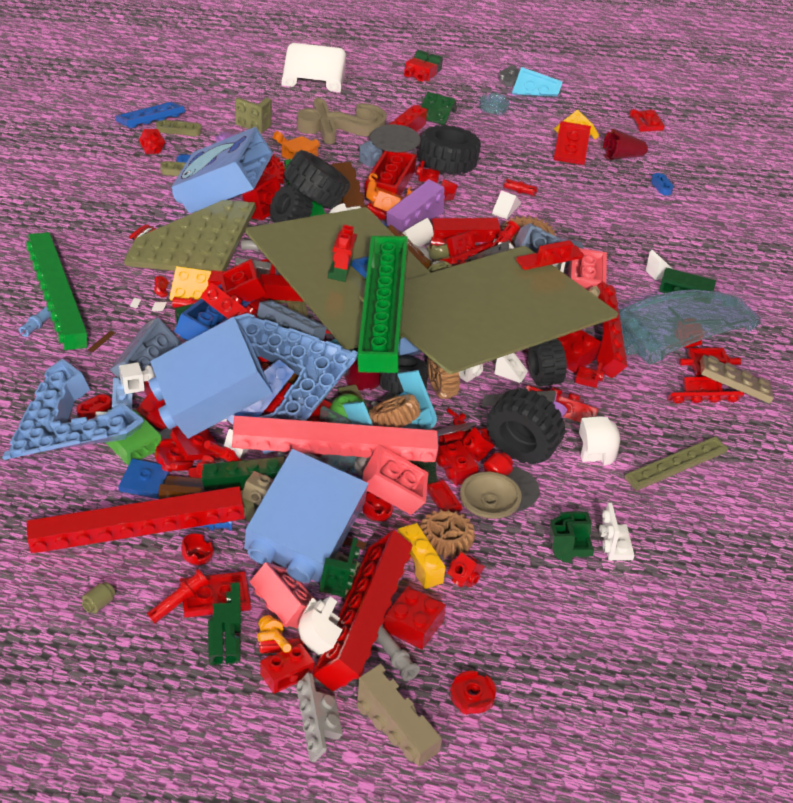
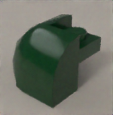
(571, 536)

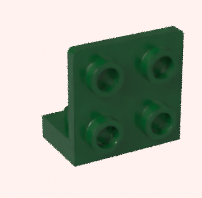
(438, 107)
(338, 574)

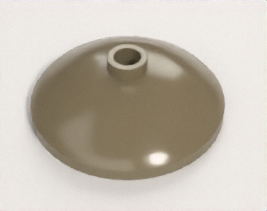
(490, 495)

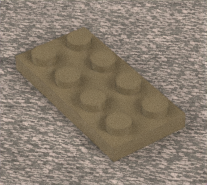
(737, 379)

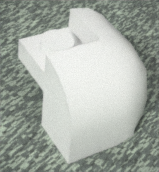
(599, 440)
(318, 625)

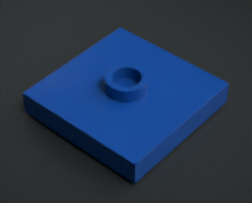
(143, 479)

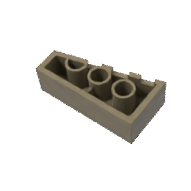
(396, 717)

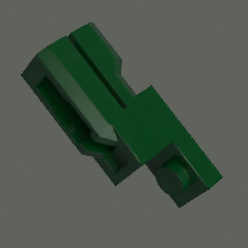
(225, 619)

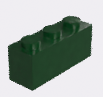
(677, 280)

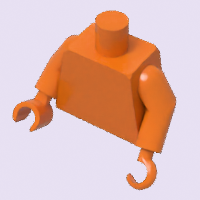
(290, 147)
(382, 198)

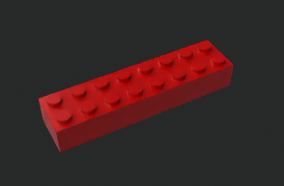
(364, 611)

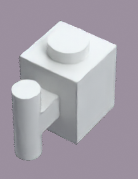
(133, 378)

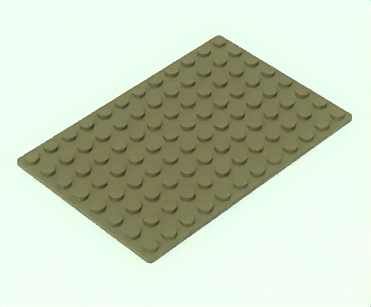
(304, 255)
(494, 309)

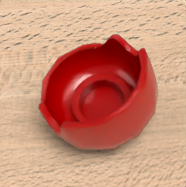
(376, 508)
(196, 549)

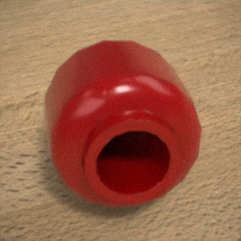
(499, 463)

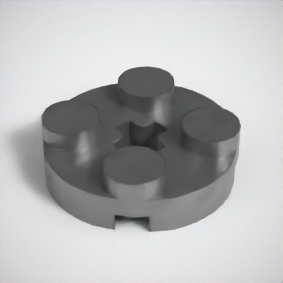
(508, 76)

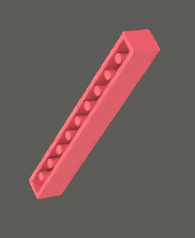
(332, 438)

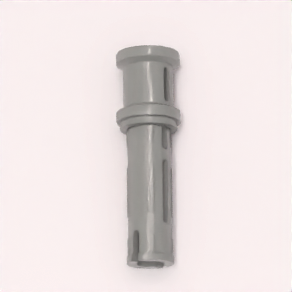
(399, 658)

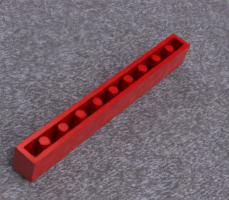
(134, 520)

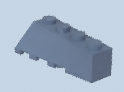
(534, 237)
(149, 343)

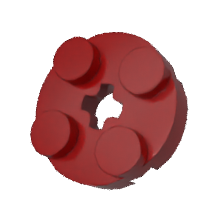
(170, 462)
(471, 703)

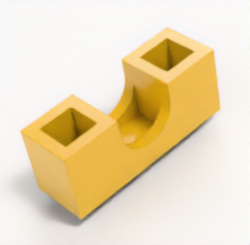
(428, 565)

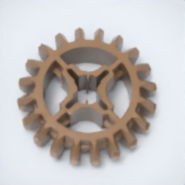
(443, 384)
(395, 411)
(448, 532)

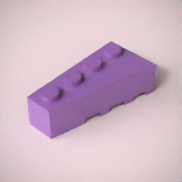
(422, 203)

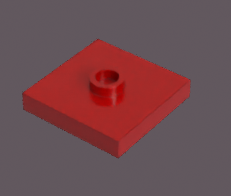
(193, 447)

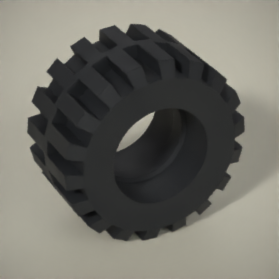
(290, 204)
(547, 363)
(391, 382)

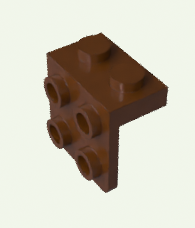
(180, 486)

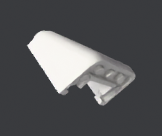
(314, 63)

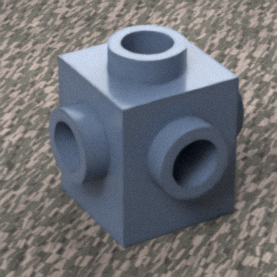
(369, 154)

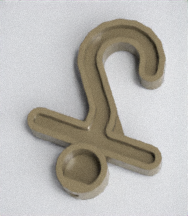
(321, 119)

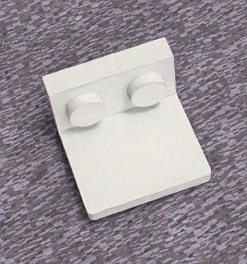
(616, 537)

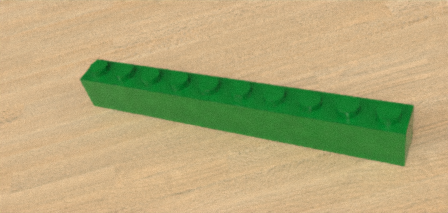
(56, 291)

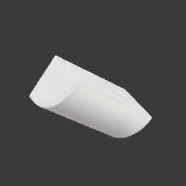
(420, 233)

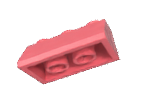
(590, 269)
(396, 480)
(282, 593)

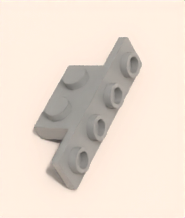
(318, 716)

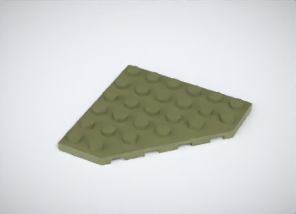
(196, 241)

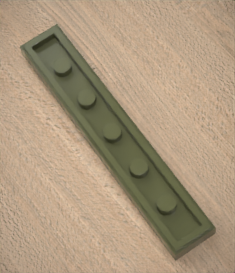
(675, 463)

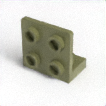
(253, 115)

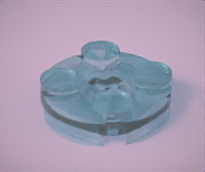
(494, 104)

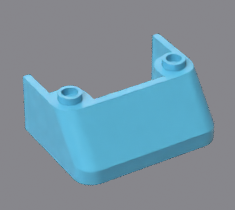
(413, 385)

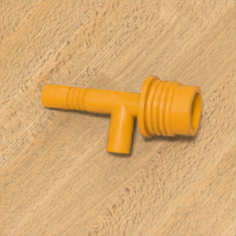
(272, 630)

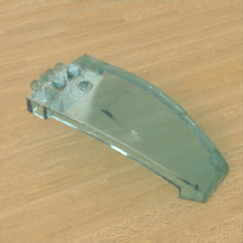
(679, 319)

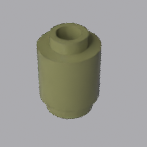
(98, 597)

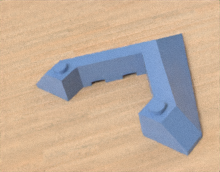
(315, 361)
(46, 418)

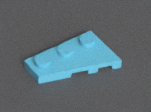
(535, 84)

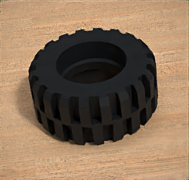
(449, 149)
(317, 179)
(525, 426)

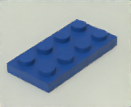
(148, 114)

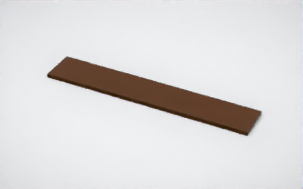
(101, 341)

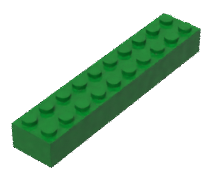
(383, 305)

